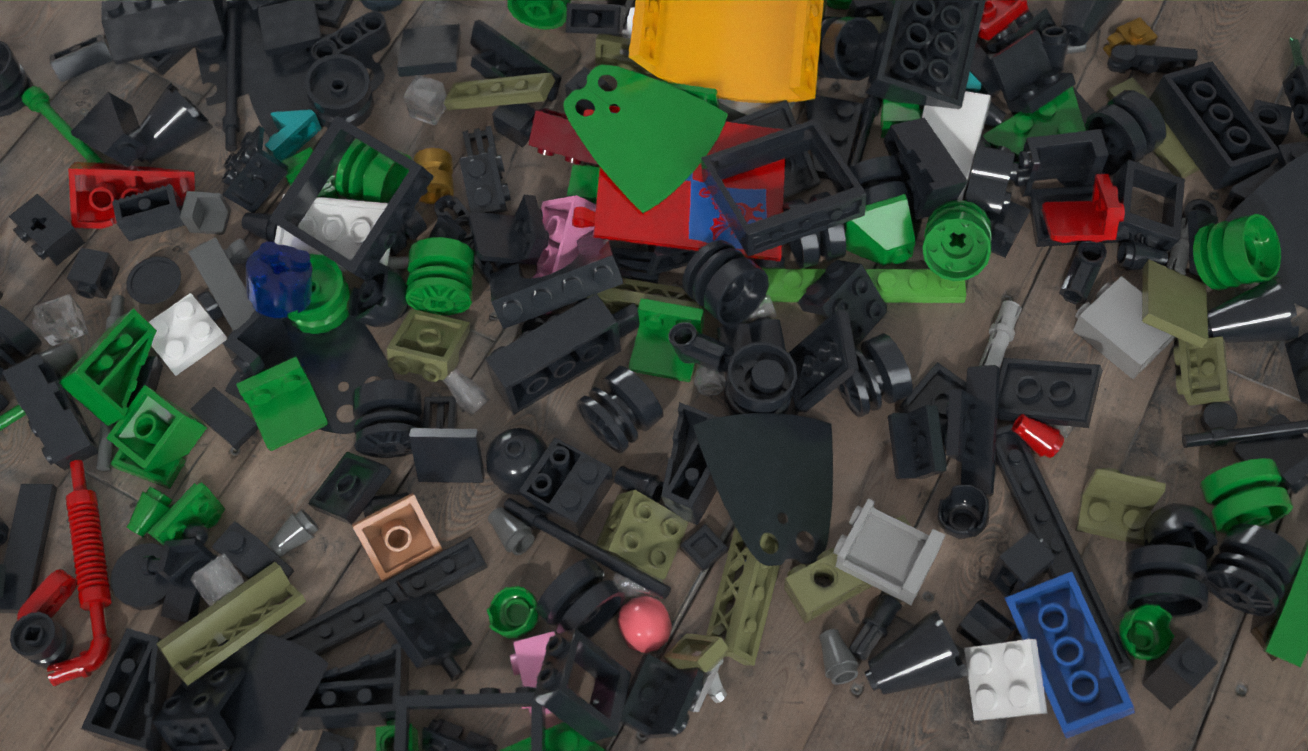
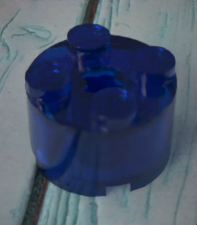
(279, 280)

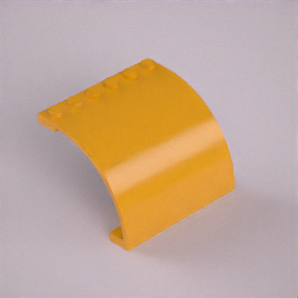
(735, 46)

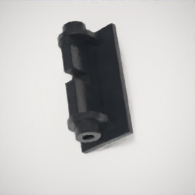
(446, 737)

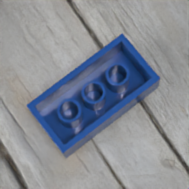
(1072, 655)

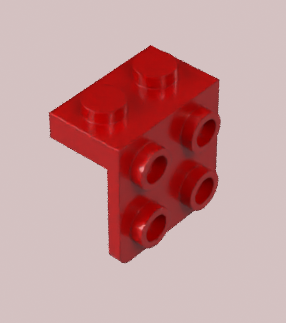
(1086, 220)

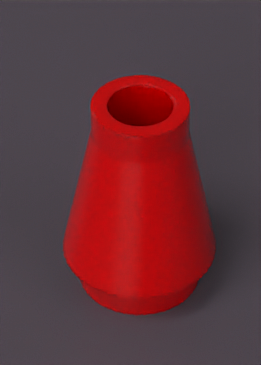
(1039, 436)

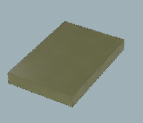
(1174, 304)

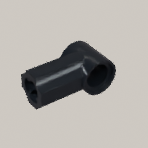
(1083, 272)
(699, 348)

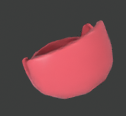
(644, 624)

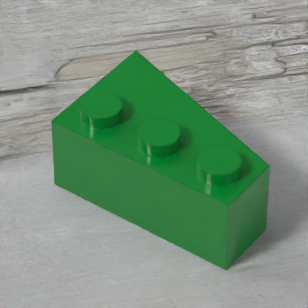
(110, 368)

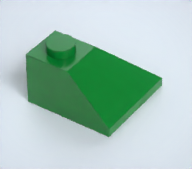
(883, 233)
(155, 430)

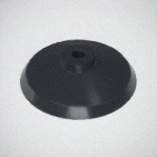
(153, 280)

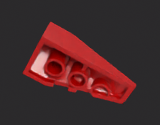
(99, 184)

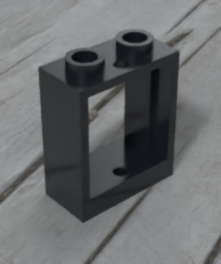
(1169, 186)
(604, 713)

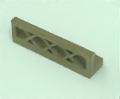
(617, 299)
(753, 597)
(229, 620)

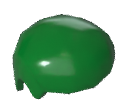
(513, 612)
(1146, 632)

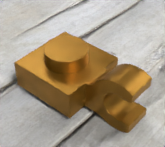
(1132, 33)

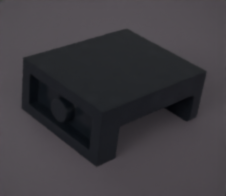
(1060, 157)

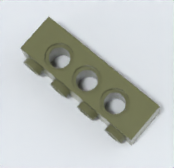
(815, 600)

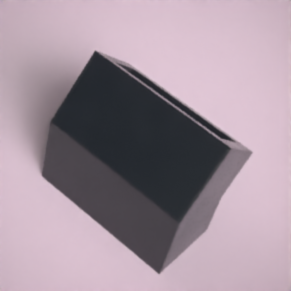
(985, 625)

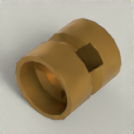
(440, 165)

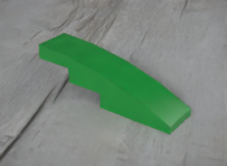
(1290, 633)

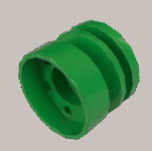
(368, 175)
(1237, 252)
(957, 256)
(440, 276)

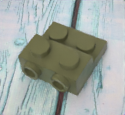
(427, 345)

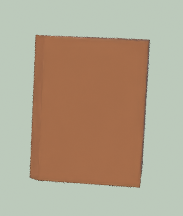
(397, 537)

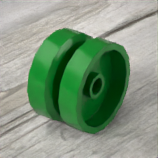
(539, 13)
(329, 298)
(1246, 494)

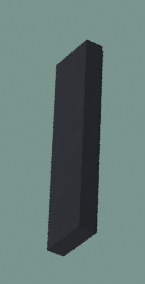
(26, 544)

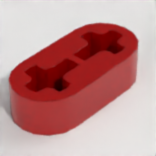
(50, 594)

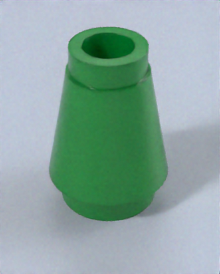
(148, 511)

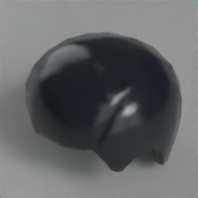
(964, 512)

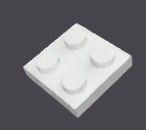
(185, 334)
(1005, 680)

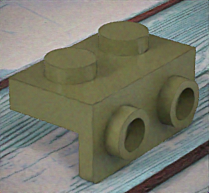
(1202, 372)

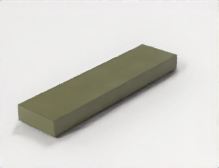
(499, 91)
(1171, 151)

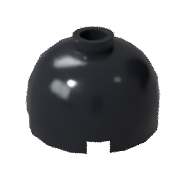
(380, 298)
(513, 457)
(1181, 526)

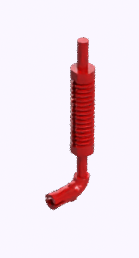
(91, 578)

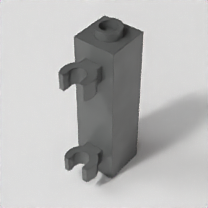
(222, 280)

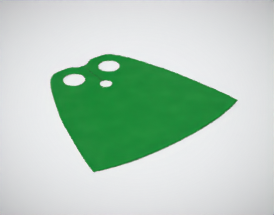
(651, 139)

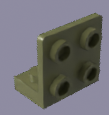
(1118, 505)
(642, 533)

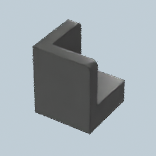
(205, 213)

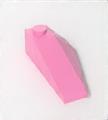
(562, 234)

